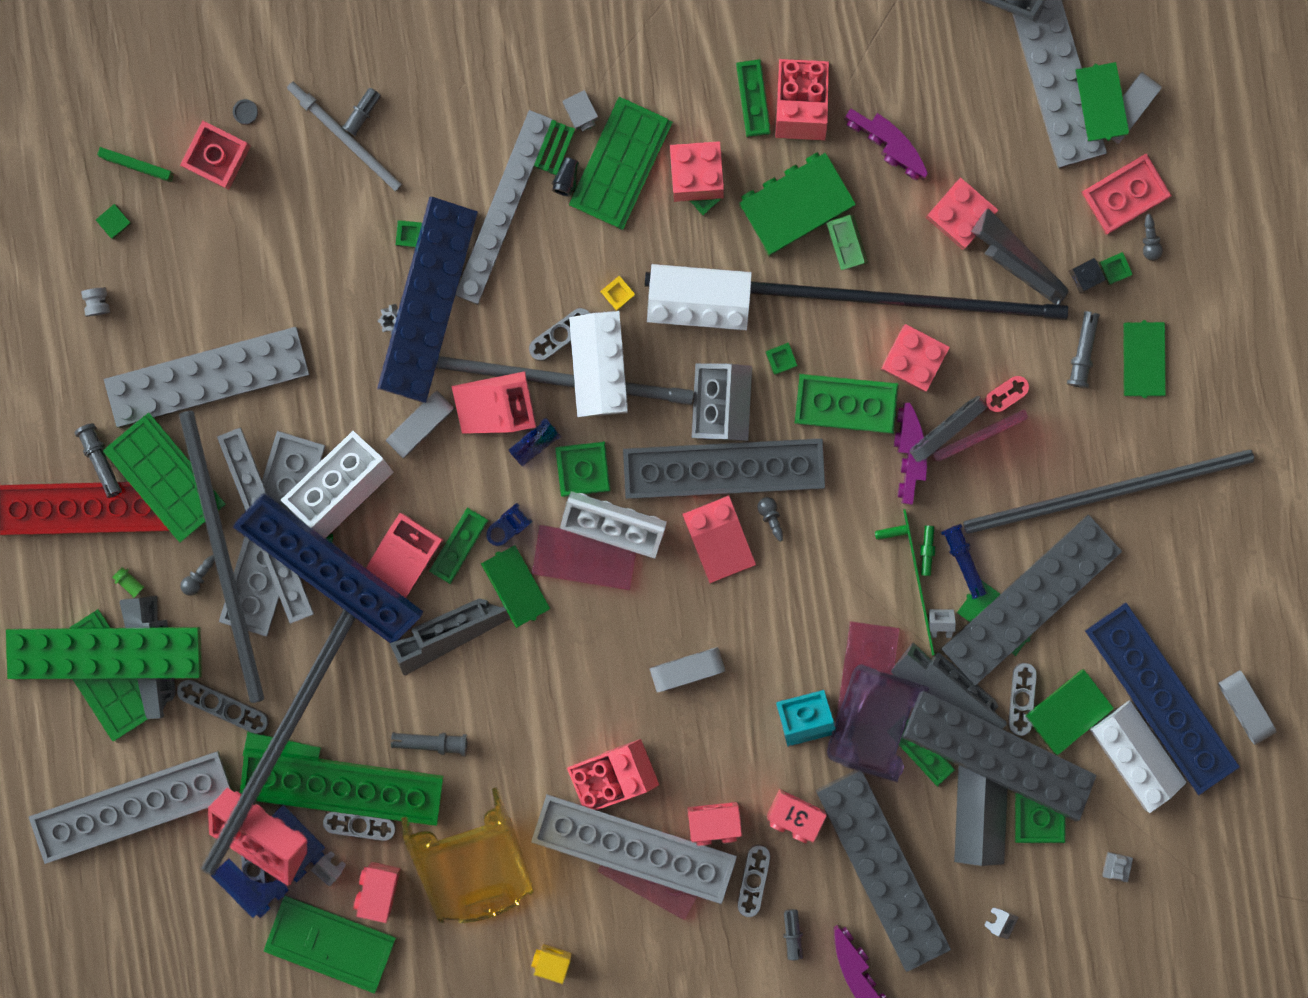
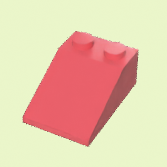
(719, 539)

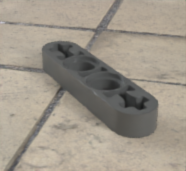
(948, 428)
(223, 705)

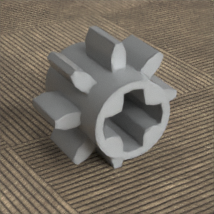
(388, 317)

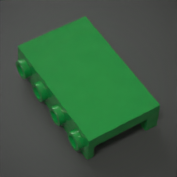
(796, 203)

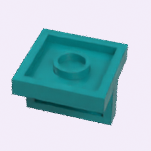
(805, 718)

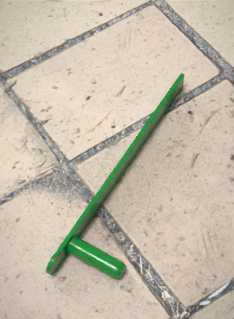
(899, 531)

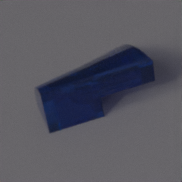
(534, 442)

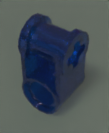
(509, 524)

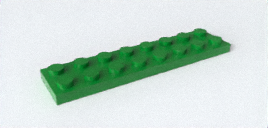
(104, 653)
(348, 788)

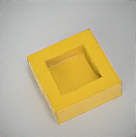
(617, 293)

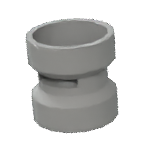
(95, 301)

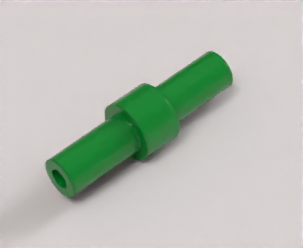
(927, 550)

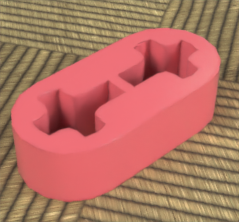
(1010, 399)

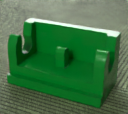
(847, 242)

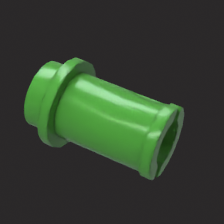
(128, 582)

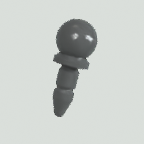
(1152, 249)
(768, 508)
(191, 584)

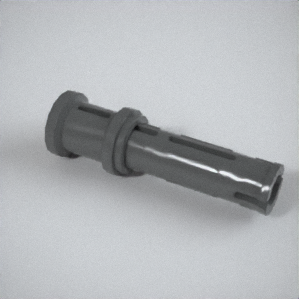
(1082, 361)
(94, 450)
(441, 743)

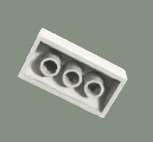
(699, 297)
(598, 364)
(337, 485)
(613, 524)
(1138, 756)

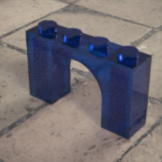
(256, 896)

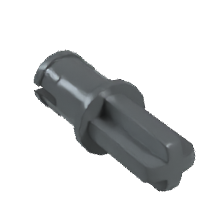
(361, 111)
(793, 935)

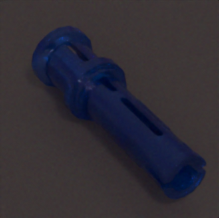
(960, 549)

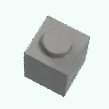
(580, 111)

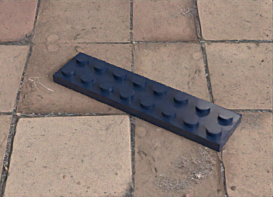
(427, 300)
(328, 568)
(1161, 698)

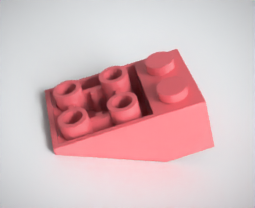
(802, 99)
(495, 405)
(404, 554)
(613, 776)

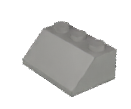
(721, 401)

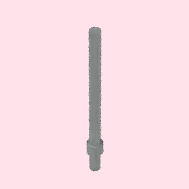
(308, 102)

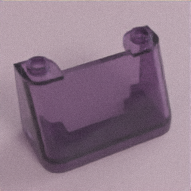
(873, 722)

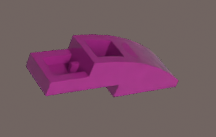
(898, 148)
(909, 435)
(853, 964)

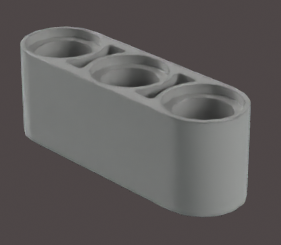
(1137, 99)
(420, 424)
(687, 669)
(1247, 707)

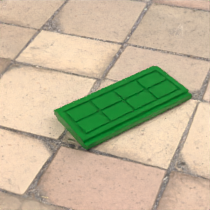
(620, 163)
(160, 475)
(113, 701)
(329, 944)

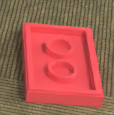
(1126, 194)

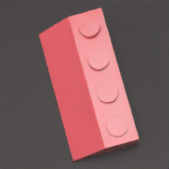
(261, 838)

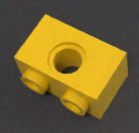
(551, 963)

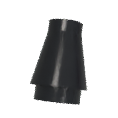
(565, 180)

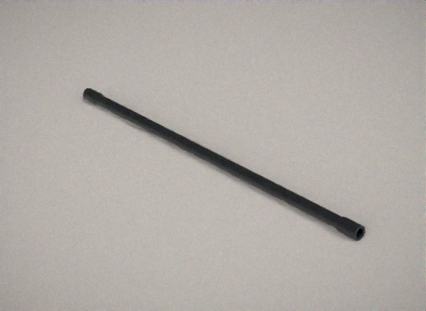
(1047, 311)

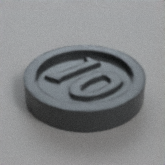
(245, 111)

